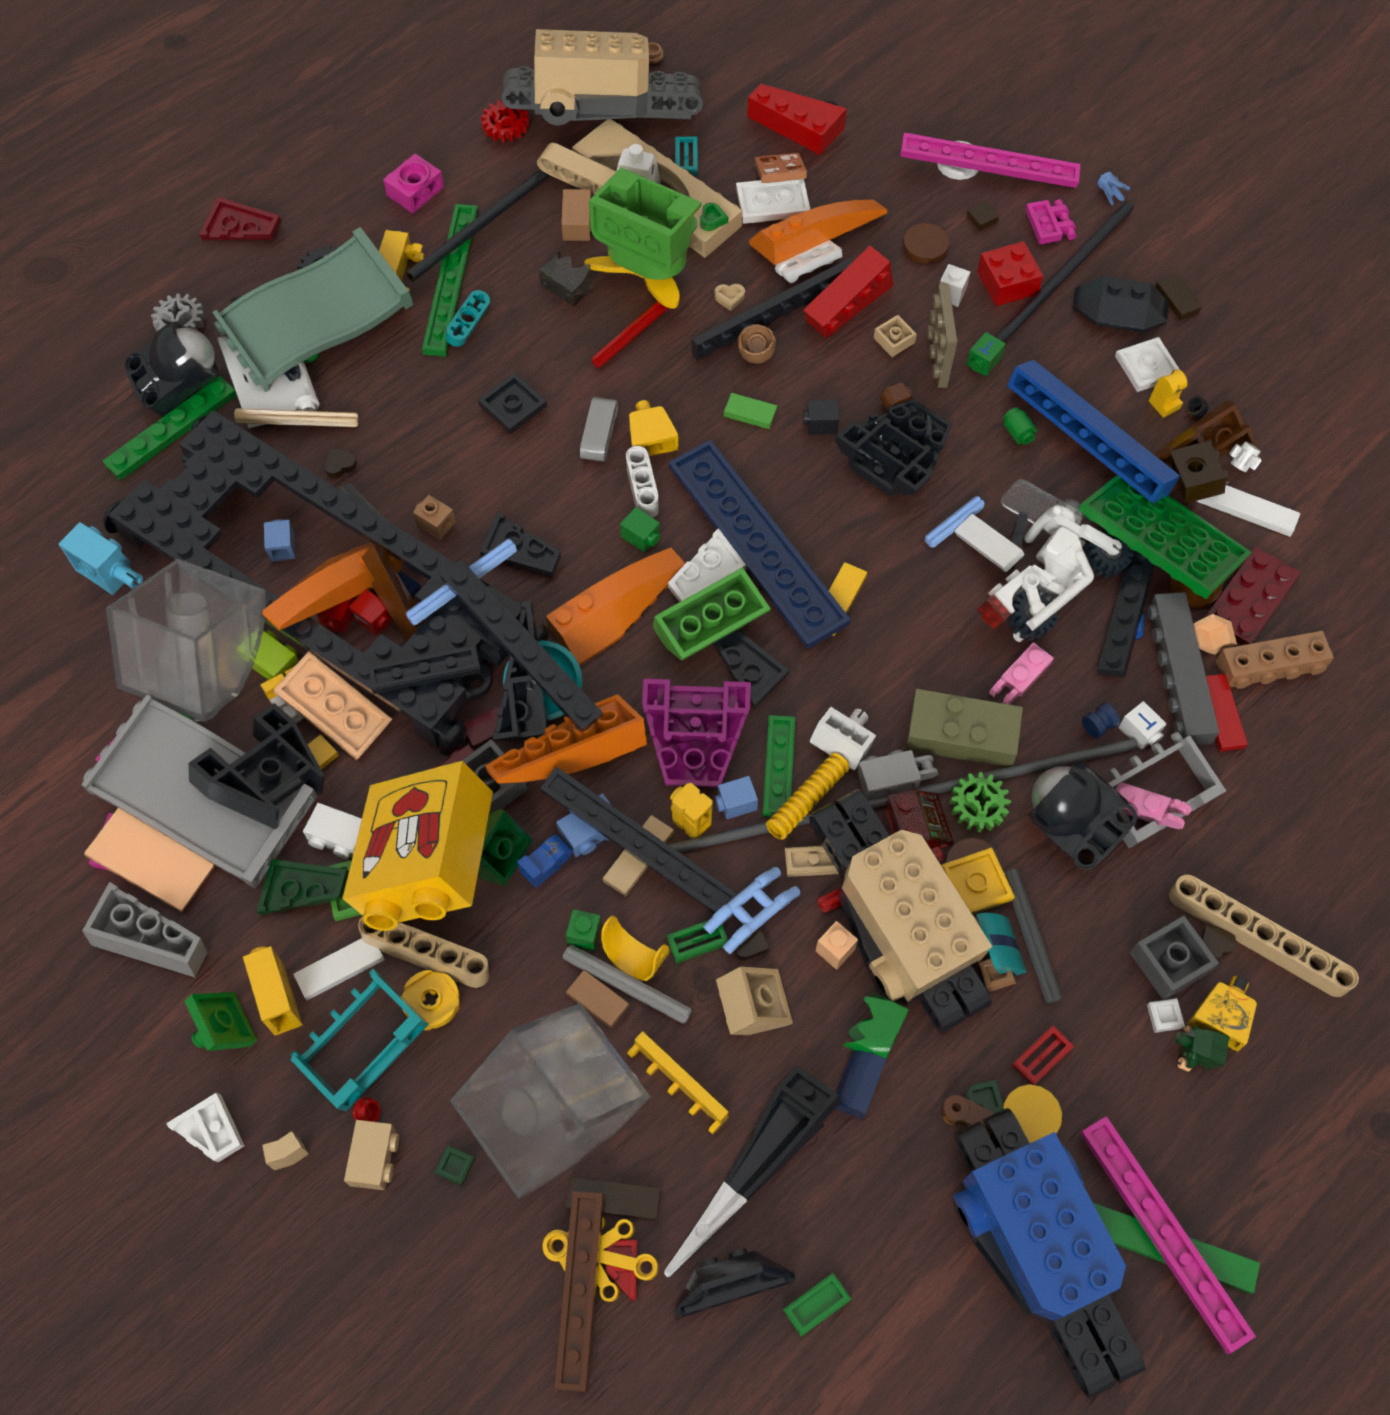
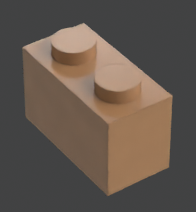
(576, 215)

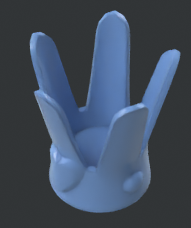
(1108, 183)

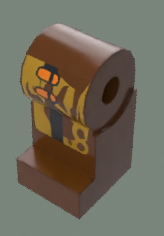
(964, 1112)

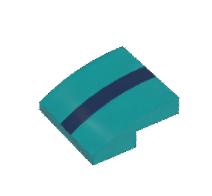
(1004, 950)

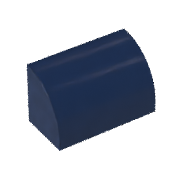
(859, 1082)

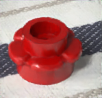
(366, 1110)

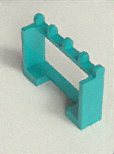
(353, 1089)

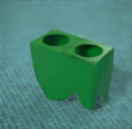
(878, 1033)

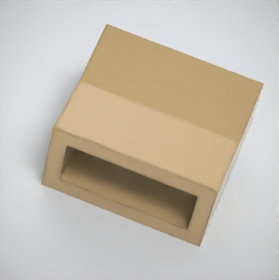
(284, 1151)

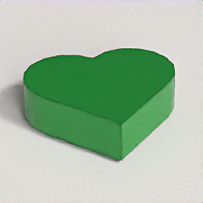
(712, 217)

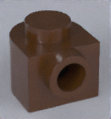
(895, 395)

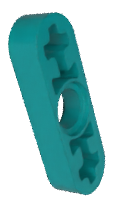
(467, 327)

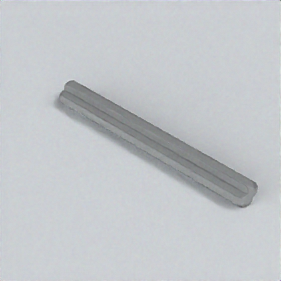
(627, 984)

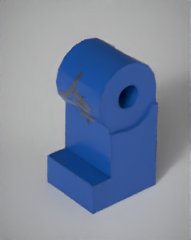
(544, 860)

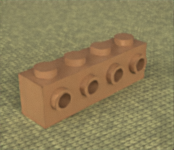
(1275, 659)

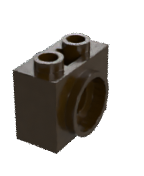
(1198, 471)

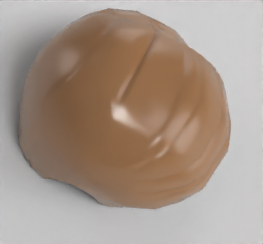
(756, 343)

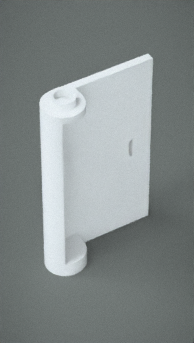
(282, 393)

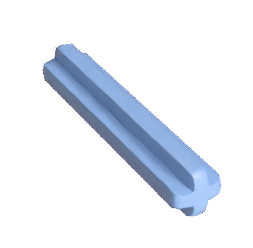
(948, 526)

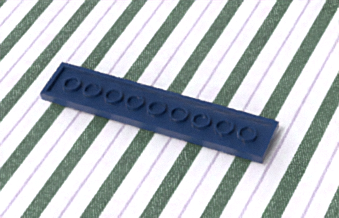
(760, 544)

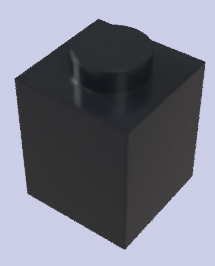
(821, 417)

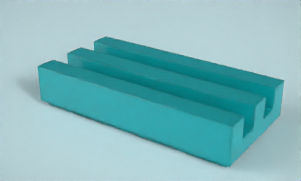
(691, 169)

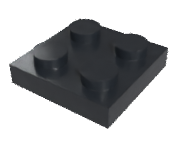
(512, 403)

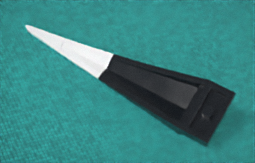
(785, 1127)

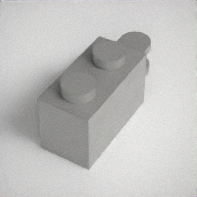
(894, 773)

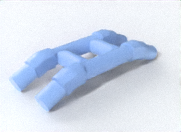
(751, 924)

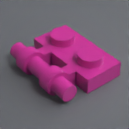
(1045, 224)

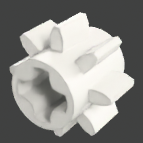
(1245, 456)

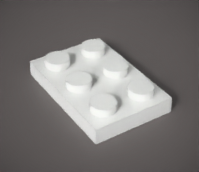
(771, 200)

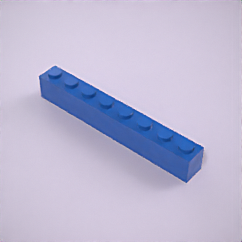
(1093, 431)

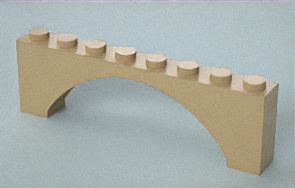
(606, 146)

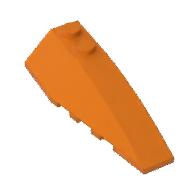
(324, 587)
(609, 607)

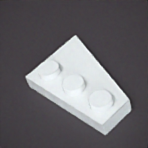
(709, 565)

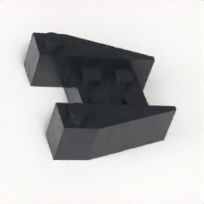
(264, 773)

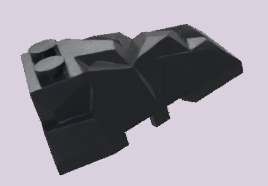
(896, 448)

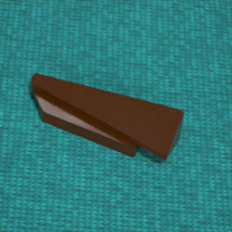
(391, 589)

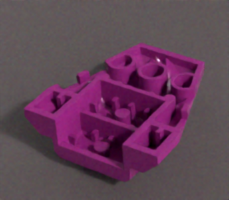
(695, 728)

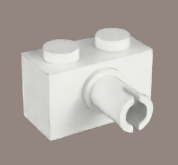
(844, 735)

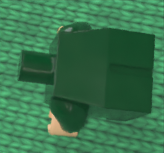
(1201, 1048)

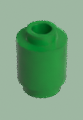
(1019, 426)

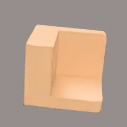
(1214, 634)

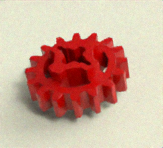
(504, 121)

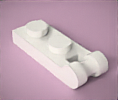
(808, 261)

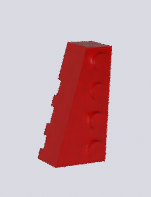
(850, 292)

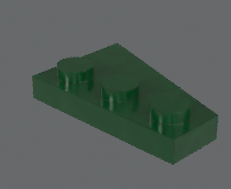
(300, 885)

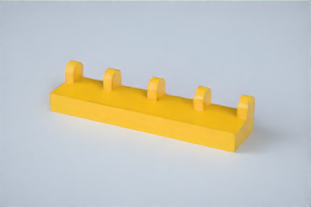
(681, 1080)

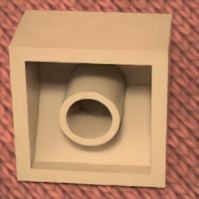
(753, 1000)

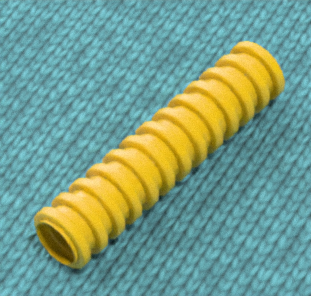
(807, 796)

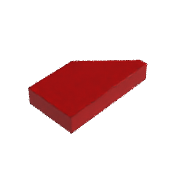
(622, 1277)

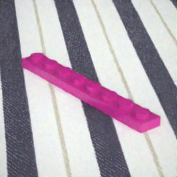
(990, 160)
(1168, 1236)

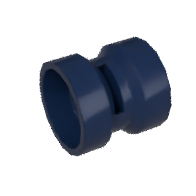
(1098, 722)

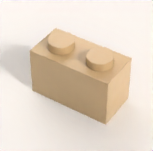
(371, 1155)

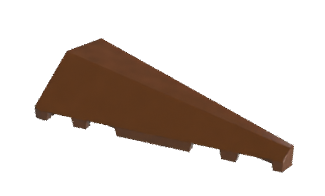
(1221, 427)

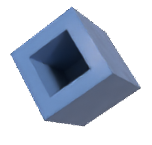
(279, 540)
(736, 798)

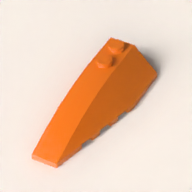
(813, 228)
(564, 746)

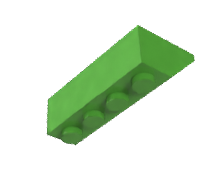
(710, 614)

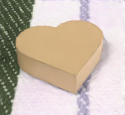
(730, 295)

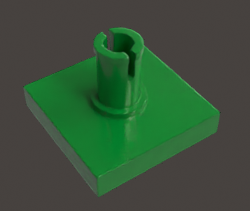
(219, 1021)

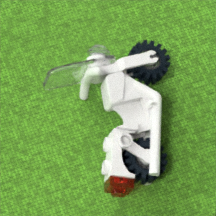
(1069, 563)

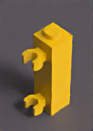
(397, 250)

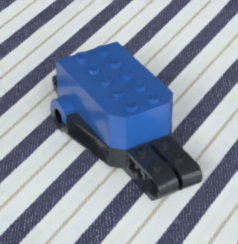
(1047, 1245)

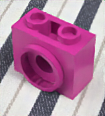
(413, 183)

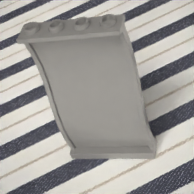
(149, 778)

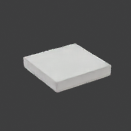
(1146, 363)

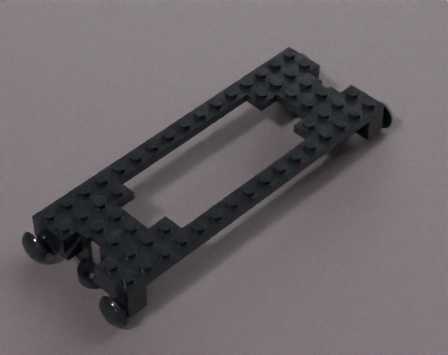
(226, 456)

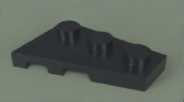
(531, 553)
(751, 664)

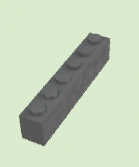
(1182, 668)

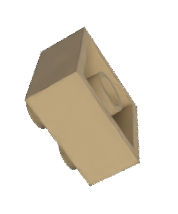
(895, 335)

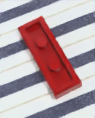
(1230, 728)

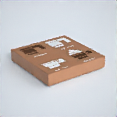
(780, 168)

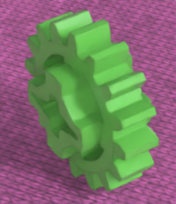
(970, 808)

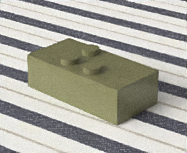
(964, 728)

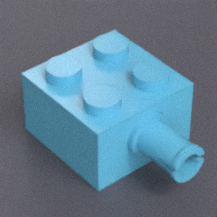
(98, 558)

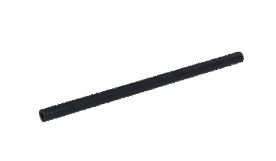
(476, 225)
(1064, 272)

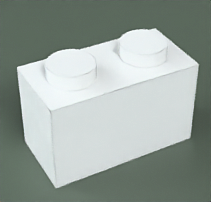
(332, 830)

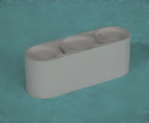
(598, 429)

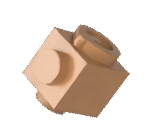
(434, 517)

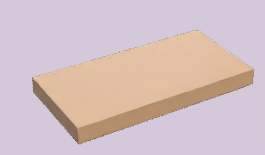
(332, 705)
(149, 860)

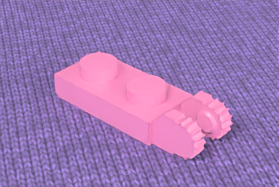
(1023, 673)
(1154, 806)

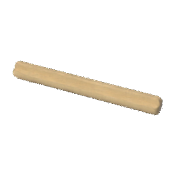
(296, 417)

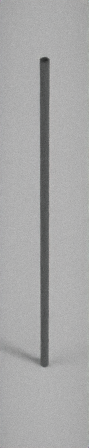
(937, 788)

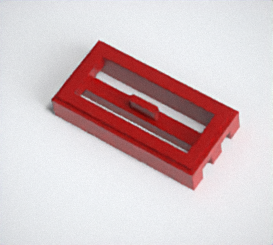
(1026, 1072)

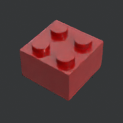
(1009, 273)

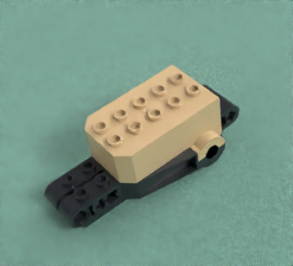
(904, 913)

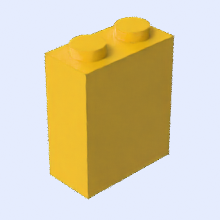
(272, 990)

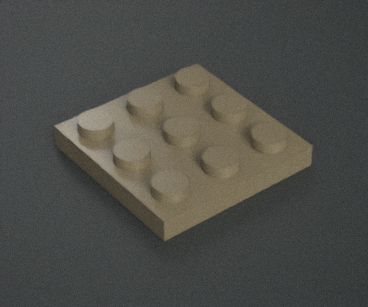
(942, 335)

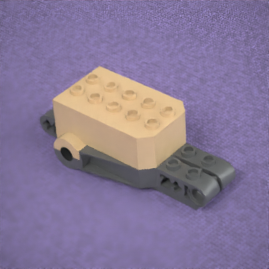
(598, 79)

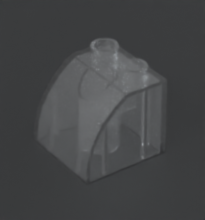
(186, 638)
(548, 1097)

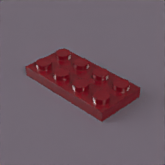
(1254, 594)

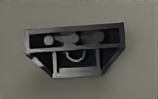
(1121, 304)
(730, 1281)

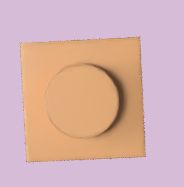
(836, 945)

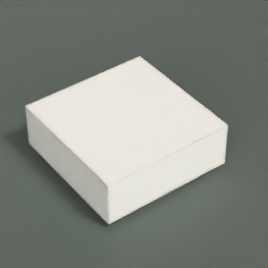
(1165, 1015)

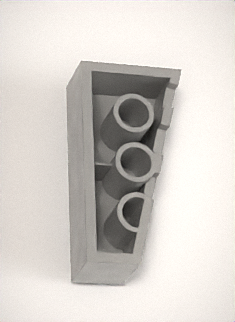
(143, 934)

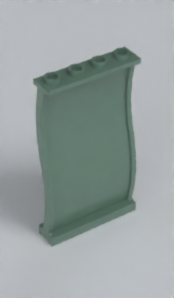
(312, 309)

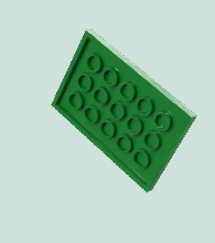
(1167, 535)

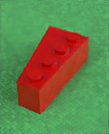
(797, 117)

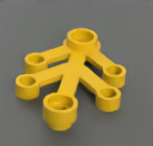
(605, 1257)

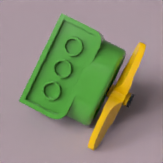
(644, 231)

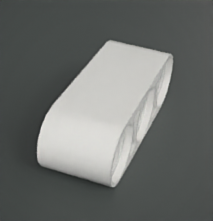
(639, 473)

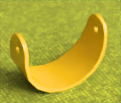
(628, 953)

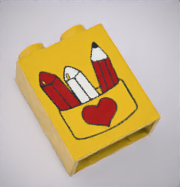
(419, 846)

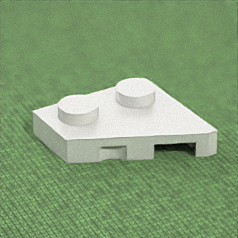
(209, 1128)

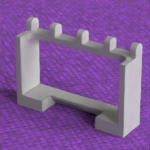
(1197, 763)

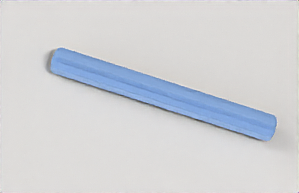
(444, 594)

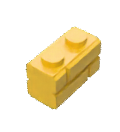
(691, 810)

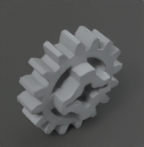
(181, 310)

